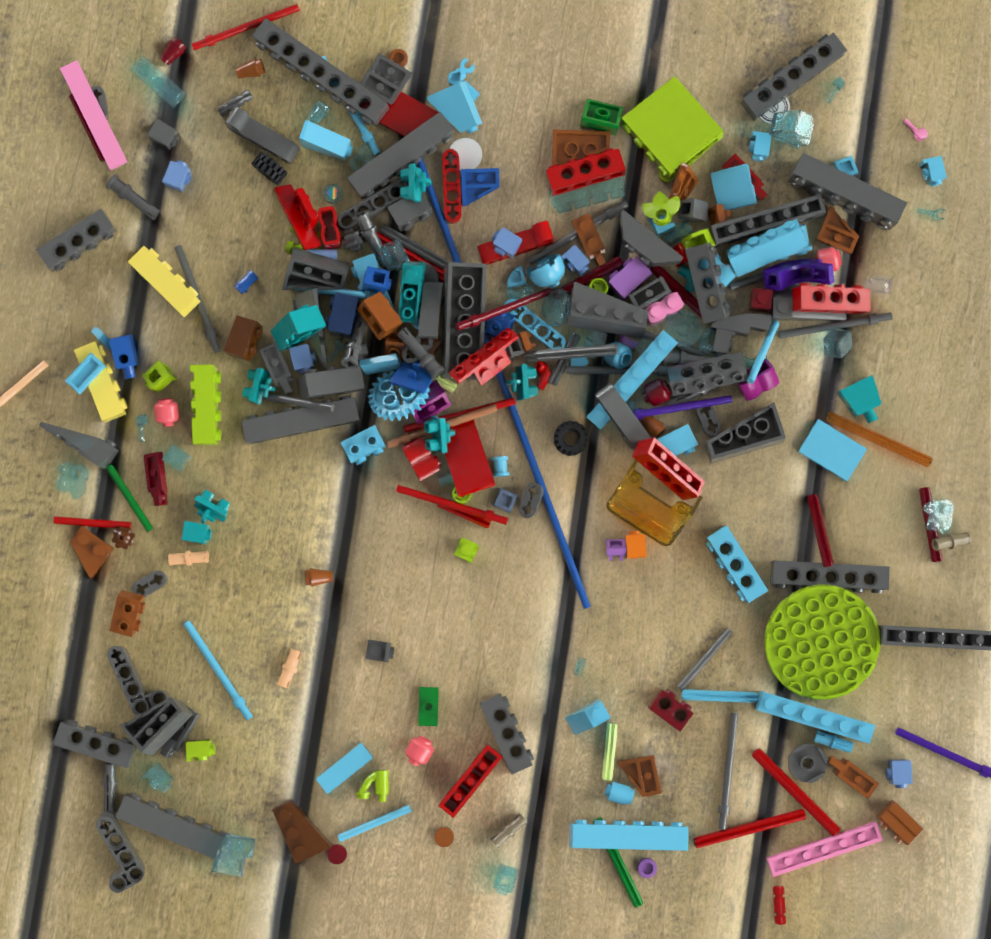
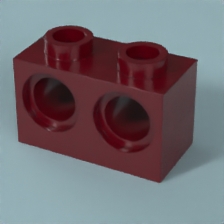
(668, 713)

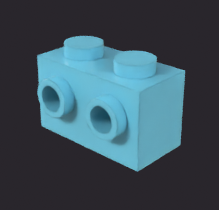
(363, 445)

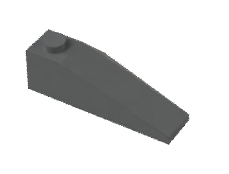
(312, 298)
(783, 308)
(91, 447)

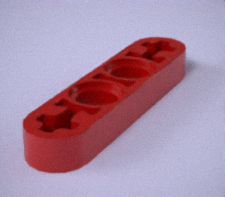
(451, 186)

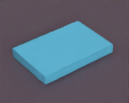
(832, 450)

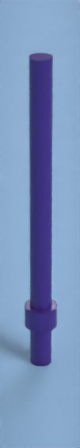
(681, 407)
(983, 770)

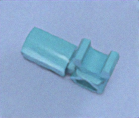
(460, 74)

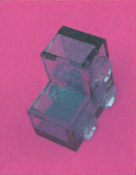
(792, 128)

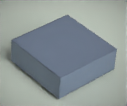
(505, 500)

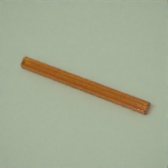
(879, 439)

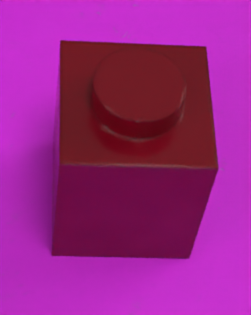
(760, 300)

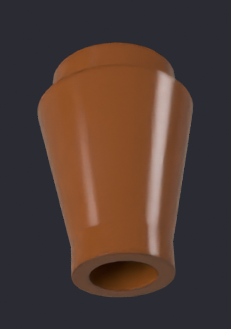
(251, 69)
(653, 426)
(317, 577)

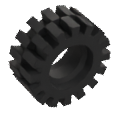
(269, 168)
(579, 430)

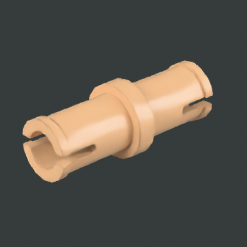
(188, 557)
(289, 668)

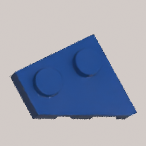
(478, 183)

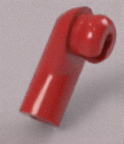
(544, 374)

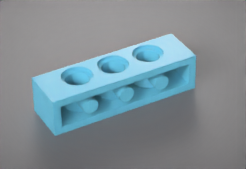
(756, 586)

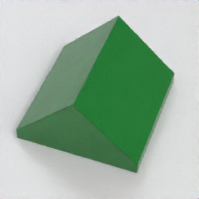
(601, 116)

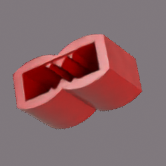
(329, 222)
(421, 459)

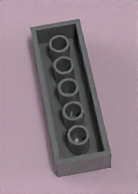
(847, 192)
(462, 298)

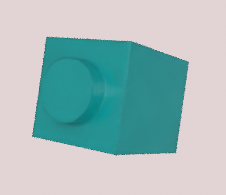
(196, 532)

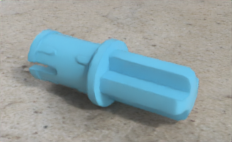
(833, 741)

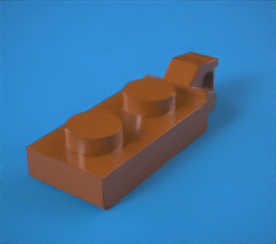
(589, 238)
(853, 776)

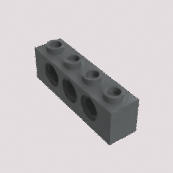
(50, 250)
(708, 312)
(707, 373)
(65, 739)
(514, 763)

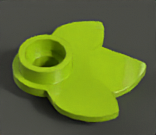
(661, 207)

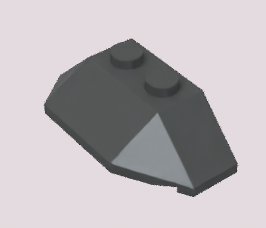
(645, 243)

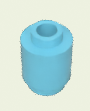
(619, 793)

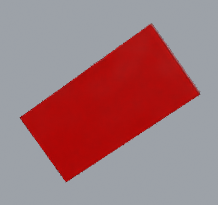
(405, 114)
(468, 460)

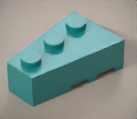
(297, 326)

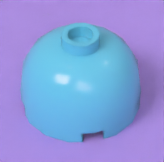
(547, 271)

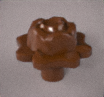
(123, 537)

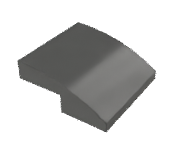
(386, 79)

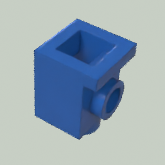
(376, 280)

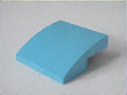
(734, 187)

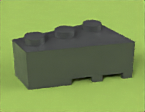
(314, 271)
(330, 382)

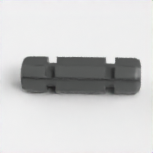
(235, 101)

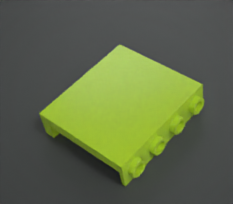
(671, 127)

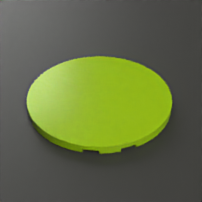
(822, 641)

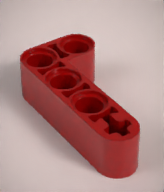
(532, 239)

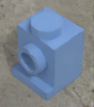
(576, 260)

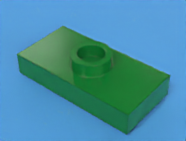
(428, 706)

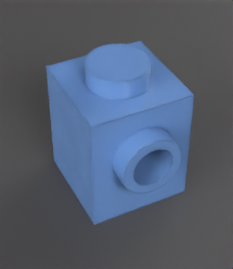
(177, 175)
(506, 242)
(302, 358)
(899, 772)

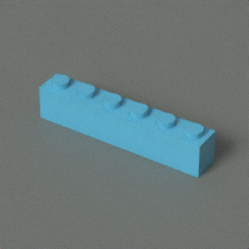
(637, 374)
(814, 717)
(628, 836)

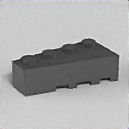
(604, 313)
(749, 435)

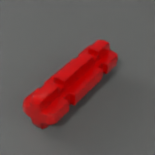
(779, 905)

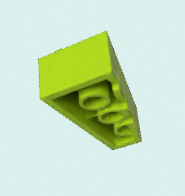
(205, 405)

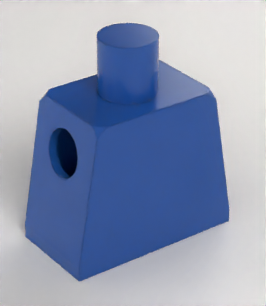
(124, 346)

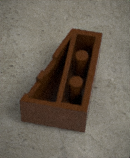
(299, 832)

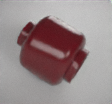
(657, 392)

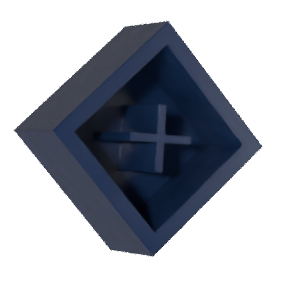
(342, 315)

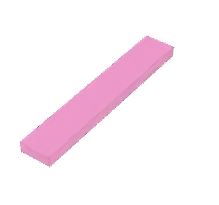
(93, 115)
(824, 849)

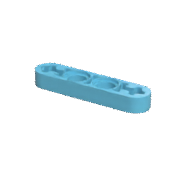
(537, 322)

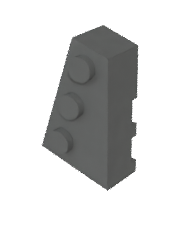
(157, 725)

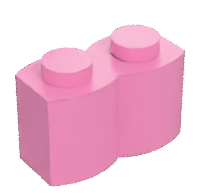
(668, 306)

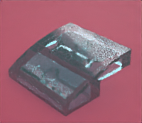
(232, 855)

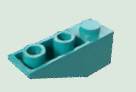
(411, 290)

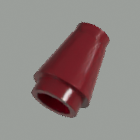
(173, 50)

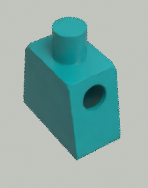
(861, 398)

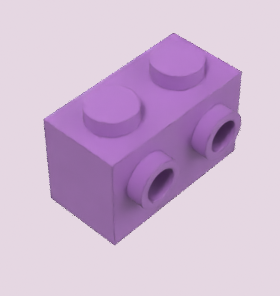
(629, 278)

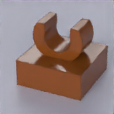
(718, 214)
(524, 337)

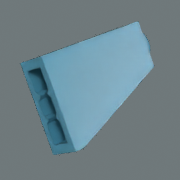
(457, 107)
(325, 141)
(588, 717)

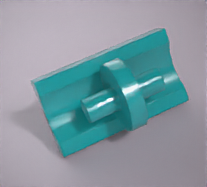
(417, 183)
(520, 384)
(260, 387)
(441, 434)
(209, 510)

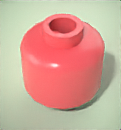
(830, 256)
(166, 411)
(419, 750)

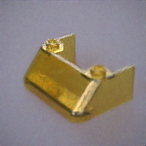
(647, 511)

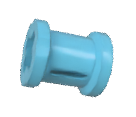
(500, 466)

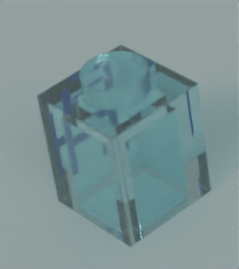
(177, 458)

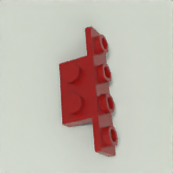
(300, 214)
(487, 360)

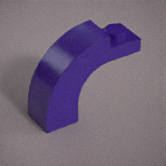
(798, 271)

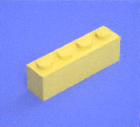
(164, 281)
(103, 387)

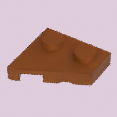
(837, 233)

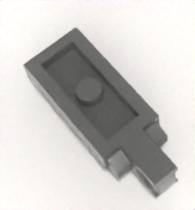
(277, 367)
(180, 735)

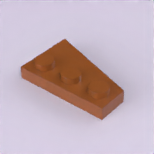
(578, 144)

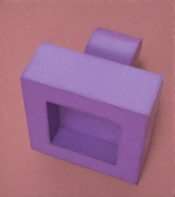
(615, 547)

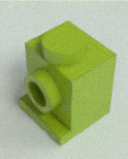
(158, 376)
(466, 550)
(199, 749)

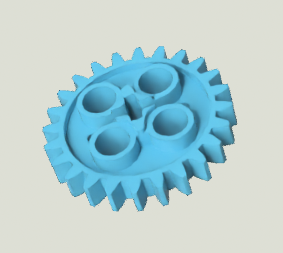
(386, 402)

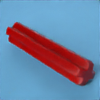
(475, 519)

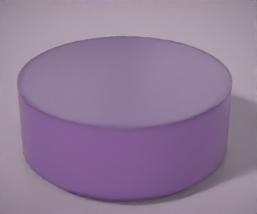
(628, 342)
(646, 867)

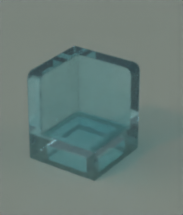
(837, 343)

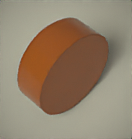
(399, 56)
(444, 836)

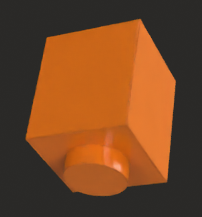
(635, 545)

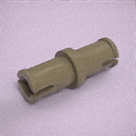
(951, 541)
(508, 830)

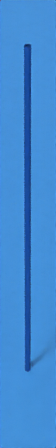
(514, 413)

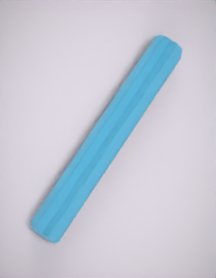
(723, 696)

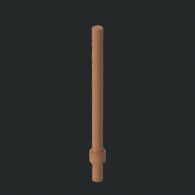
(407, 438)

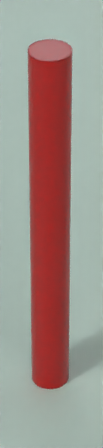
(91, 522)

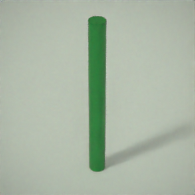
(129, 498)

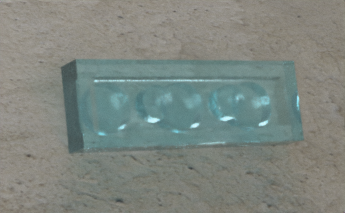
(158, 82)

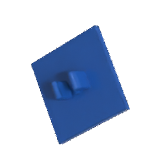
(411, 377)

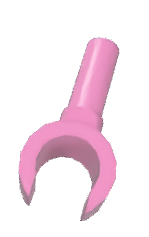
(918, 134)

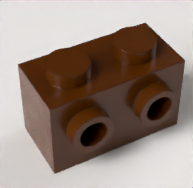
(243, 338)

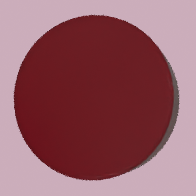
(337, 854)

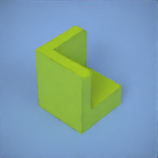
(698, 238)

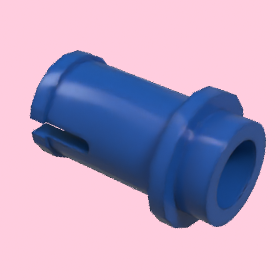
(246, 282)

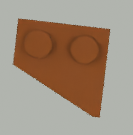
(684, 182)
(90, 550)
(643, 774)

